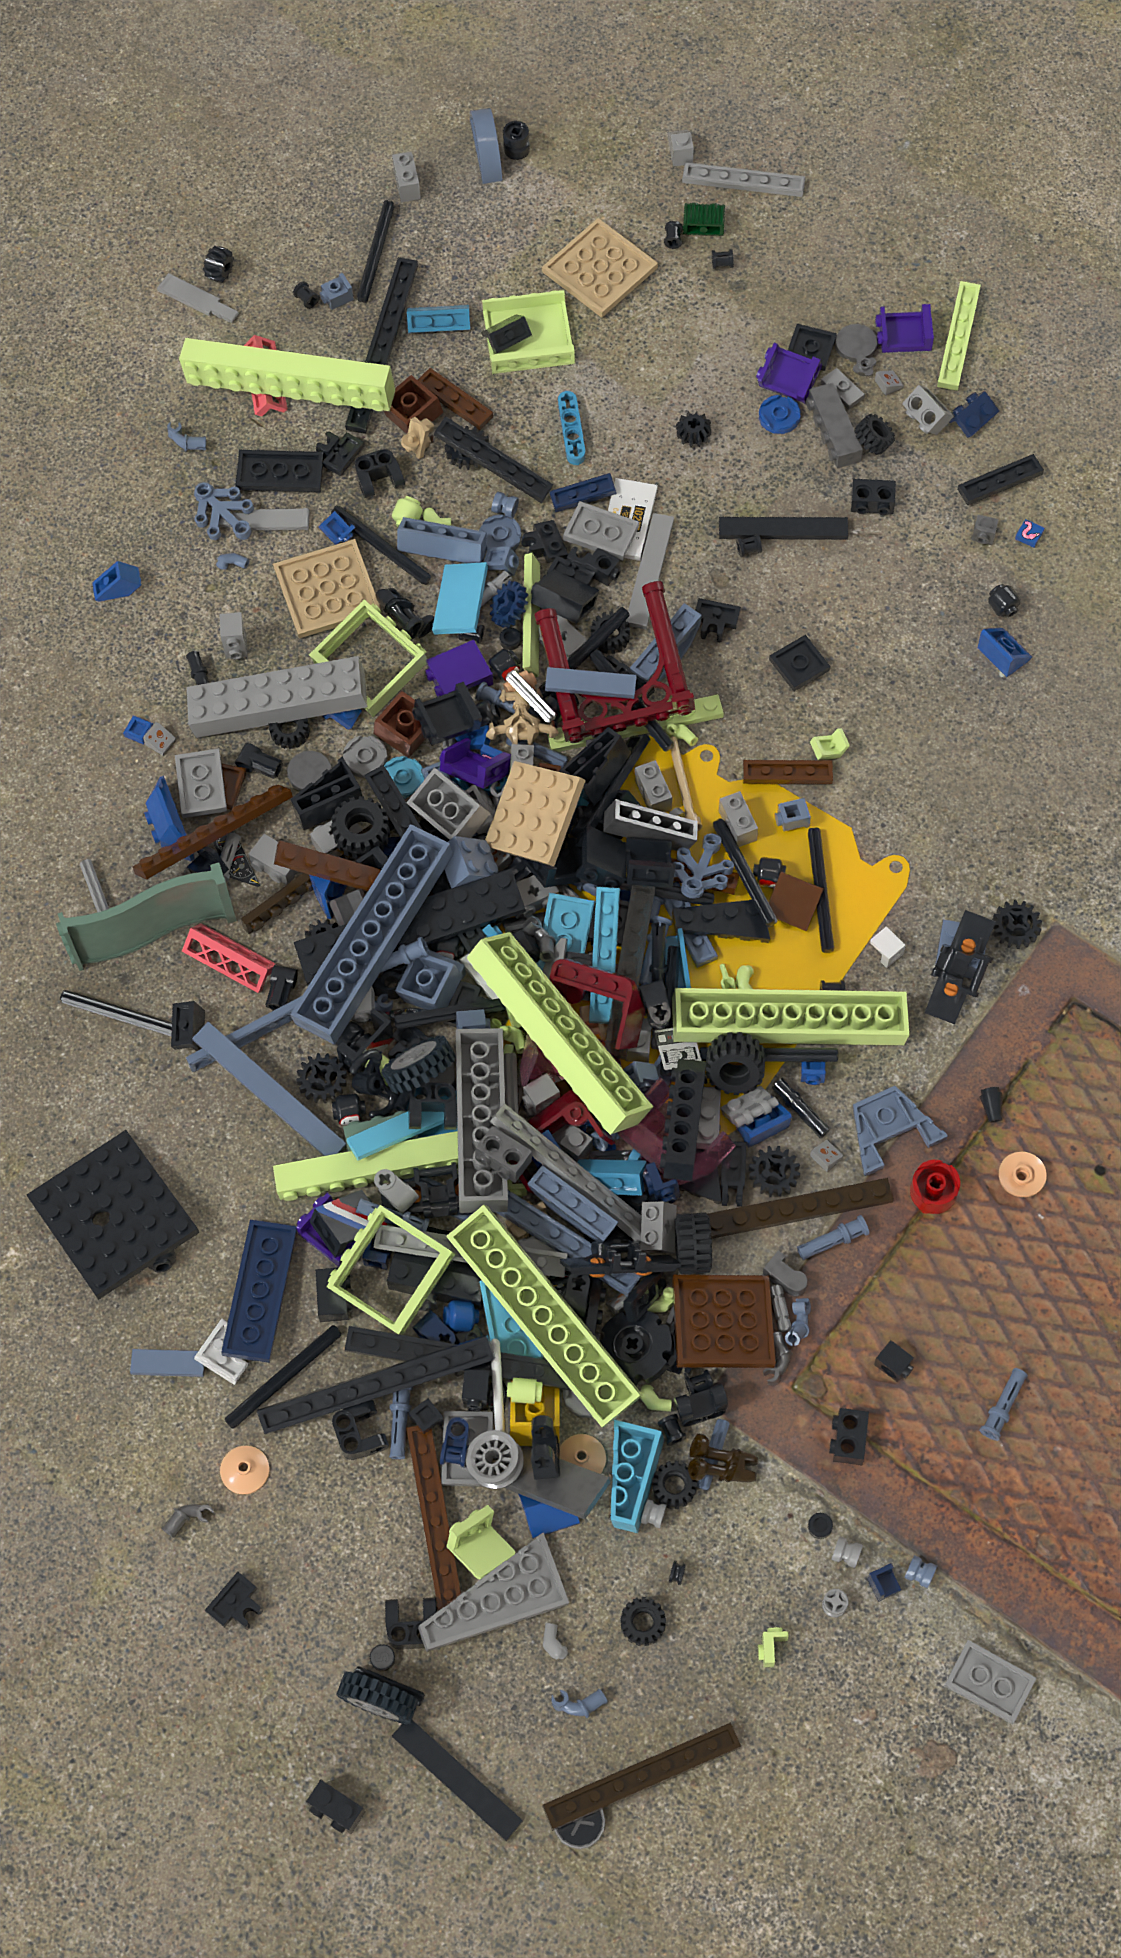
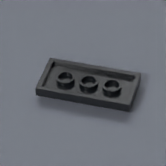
(279, 470)

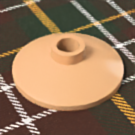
(1024, 1164)
(594, 1451)
(249, 1480)

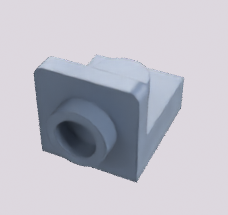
(502, 559)

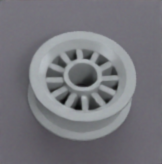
(504, 1447)

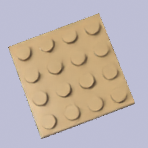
(599, 267)
(324, 586)
(534, 813)

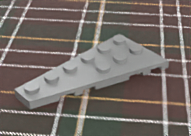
(508, 1594)

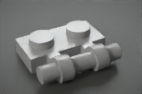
(749, 1106)

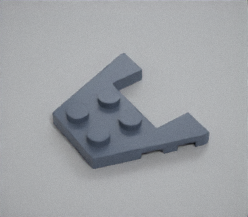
(886, 1117)

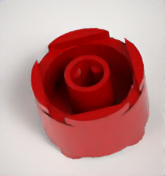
(941, 1176)

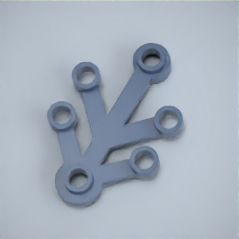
(221, 508)
(693, 886)

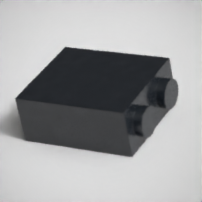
(565, 594)

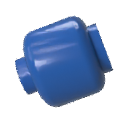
(460, 1316)

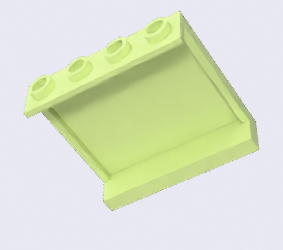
(549, 327)

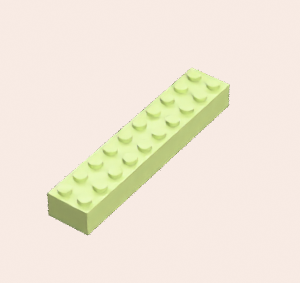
(287, 374)
(791, 1016)
(559, 1032)
(544, 1316)

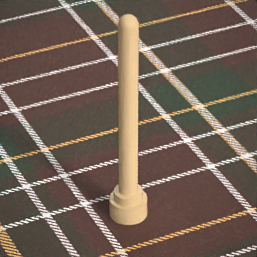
(683, 785)

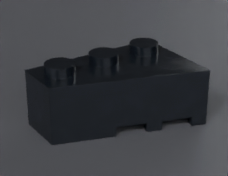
(598, 764)
(320, 799)

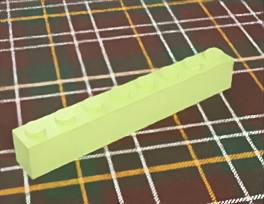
(343, 1170)

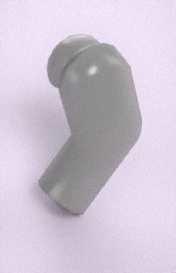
(551, 1644)

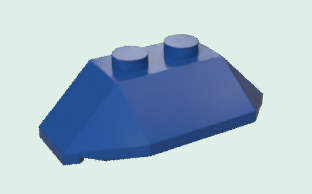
(164, 816)

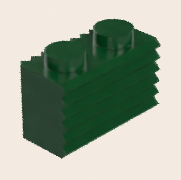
(704, 219)

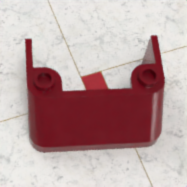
(575, 978)
(564, 1110)

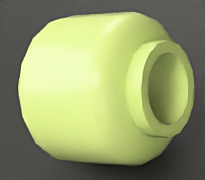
(408, 508)

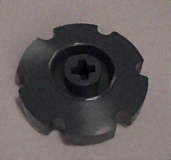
(652, 1342)

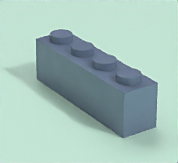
(441, 541)

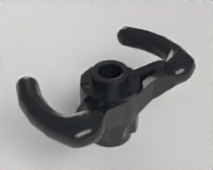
(371, 1081)

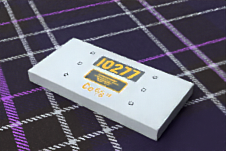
(635, 502)

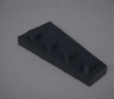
(725, 920)

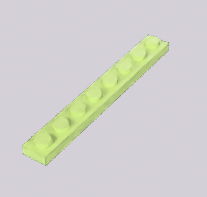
(705, 709)

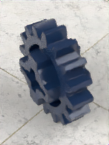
(509, 604)

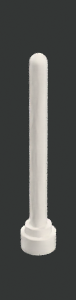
(497, 1388)

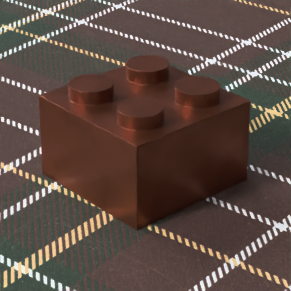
(412, 401)
(398, 726)

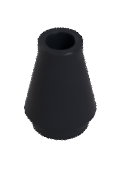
(992, 1103)

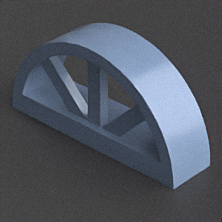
(486, 145)
(685, 627)
(572, 1205)

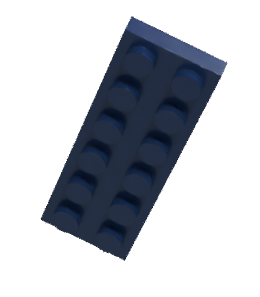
(259, 1291)

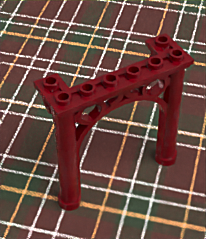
(681, 701)

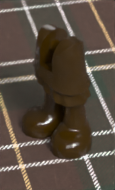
(734, 1461)

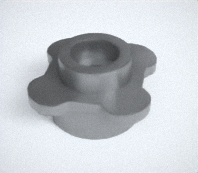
(860, 369)
(430, 1303)

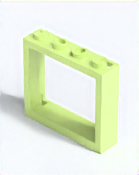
(349, 625)
(362, 1240)

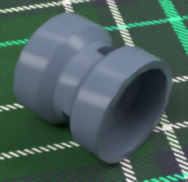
(505, 504)
(920, 1571)

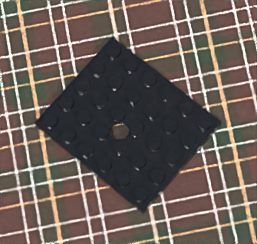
(142, 1210)

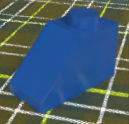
(116, 582)

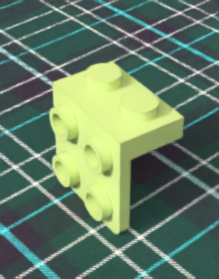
(478, 1543)

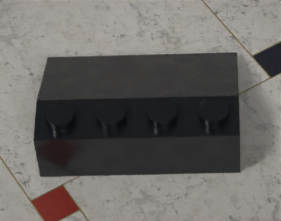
(456, 1282)

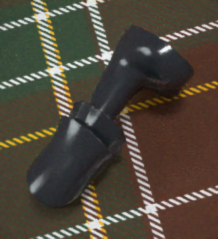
(403, 609)

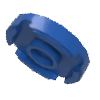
(779, 414)

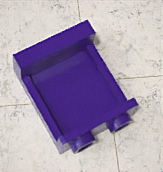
(905, 330)
(788, 373)
(457, 666)
(472, 767)
(309, 1234)

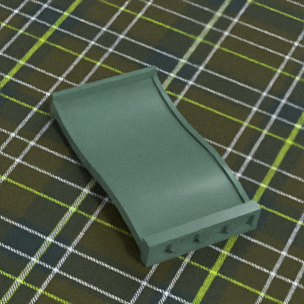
(146, 917)

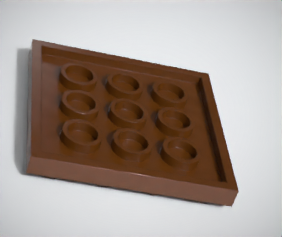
(723, 1321)

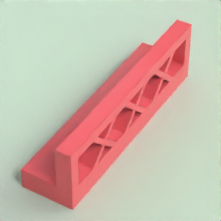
(264, 402)
(228, 948)

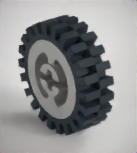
(418, 1064)
(377, 1697)

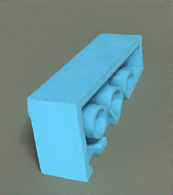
(633, 1471)

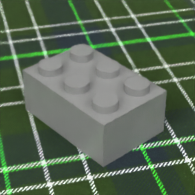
(448, 806)

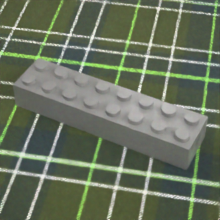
(276, 697)
(478, 1099)

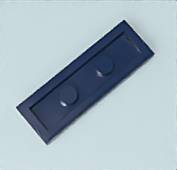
(584, 491)

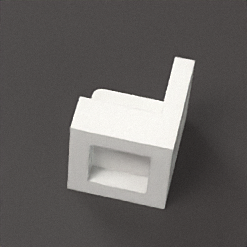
(889, 946)

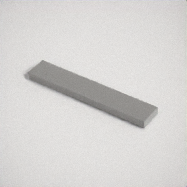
(743, 179)
(649, 567)

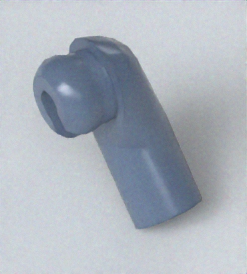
(232, 558)

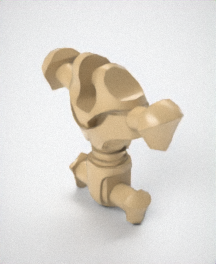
(521, 724)

